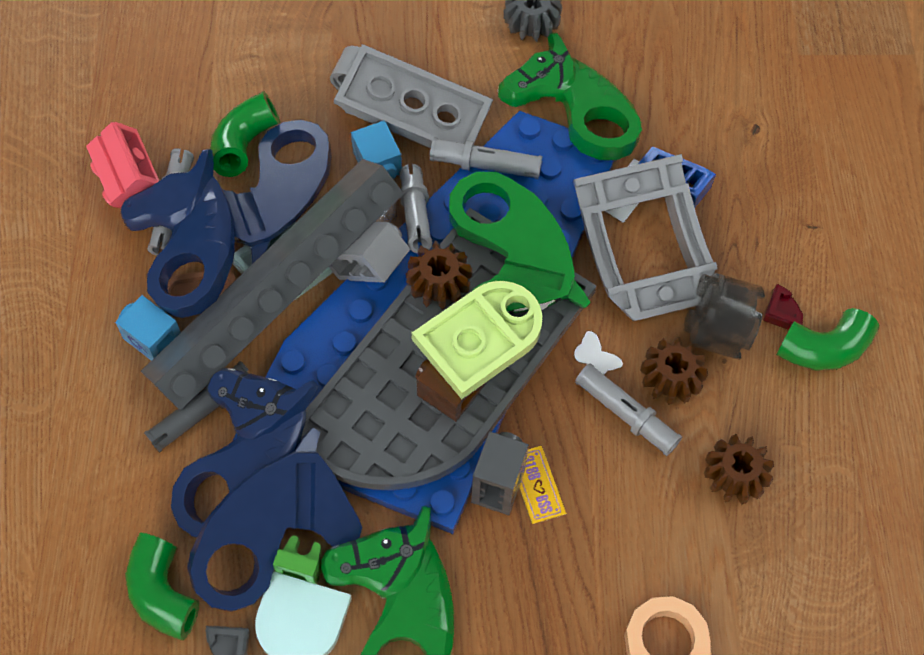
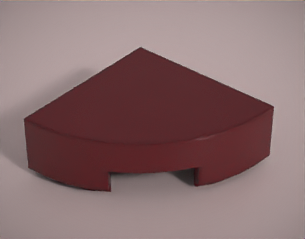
(783, 309)

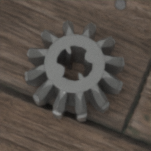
(532, 17)

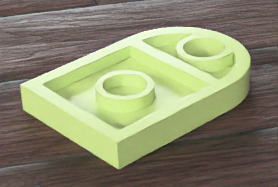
(478, 335)

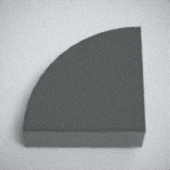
(227, 640)

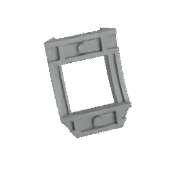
(632, 186)

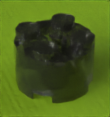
(724, 315)

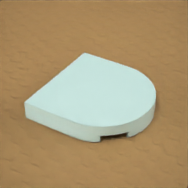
(300, 617)

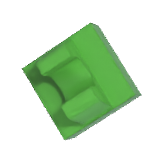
(299, 566)

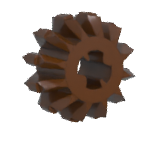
(453, 279)
(688, 371)
(735, 483)

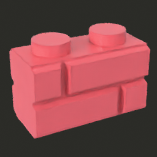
(121, 163)

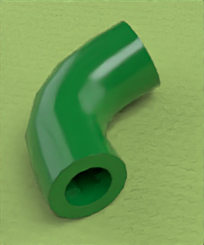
(238, 130)
(832, 348)
(152, 594)

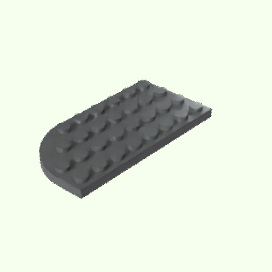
(370, 413)

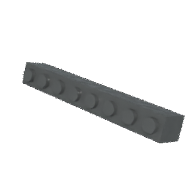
(272, 282)

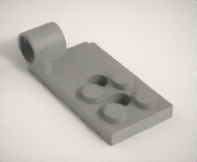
(375, 90)

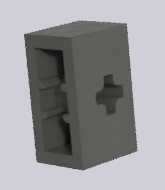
(499, 472)

